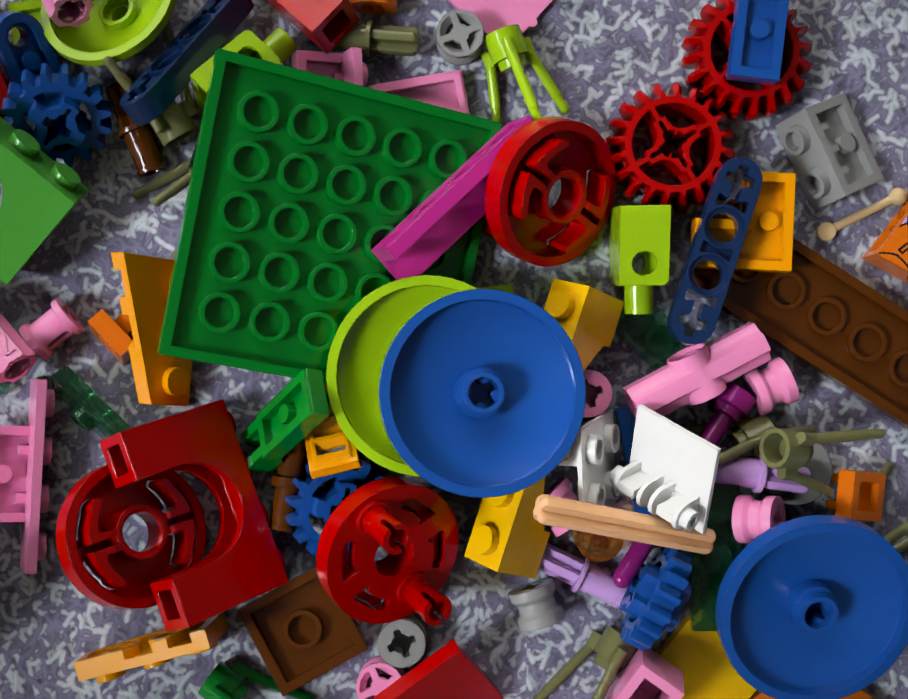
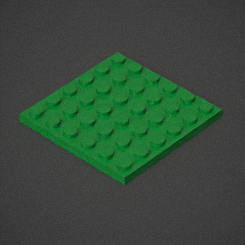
(289, 201)

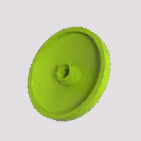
(359, 354)

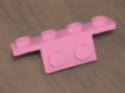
(22, 458)

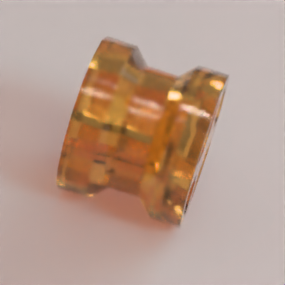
(606, 550)

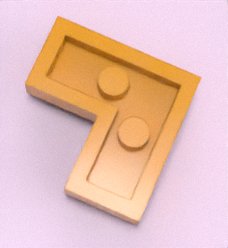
(770, 231)

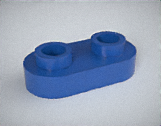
(30, 49)

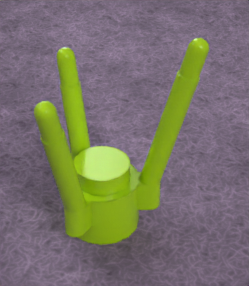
(509, 52)

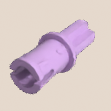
(756, 475)
(581, 575)

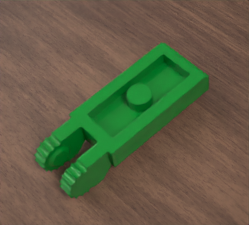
(287, 420)

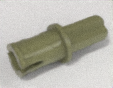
(381, 39)

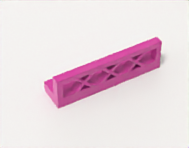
(444, 213)

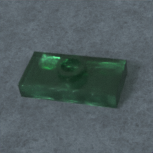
(648, 337)
(87, 407)

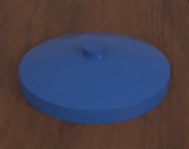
(482, 393)
(814, 608)

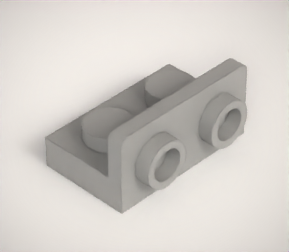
(828, 151)

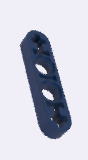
(185, 53)
(721, 254)

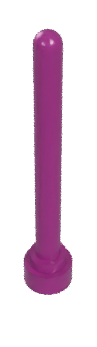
(729, 408)

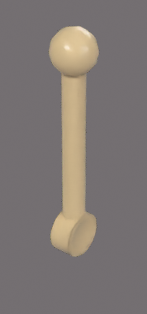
(827, 231)

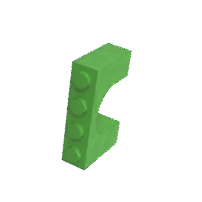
(34, 198)

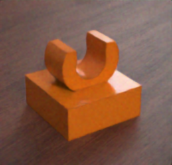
(113, 334)
(858, 495)

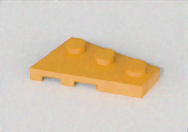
(146, 287)
(150, 650)

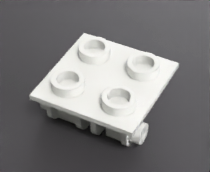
(595, 459)
(669, 471)

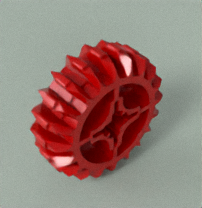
(714, 82)
(659, 129)

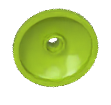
(113, 30)

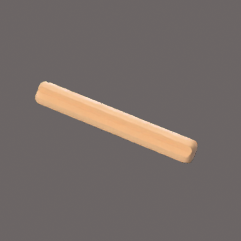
(619, 524)

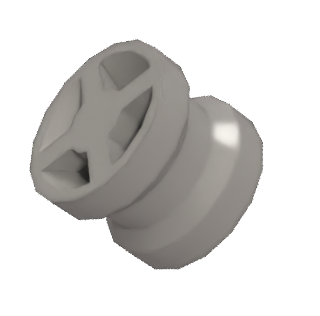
(457, 27)
(536, 605)
(401, 633)

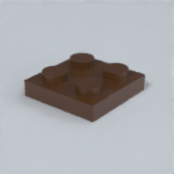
(301, 631)

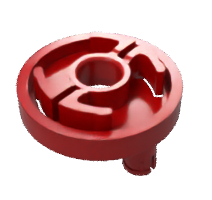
(521, 185)
(102, 543)
(416, 564)

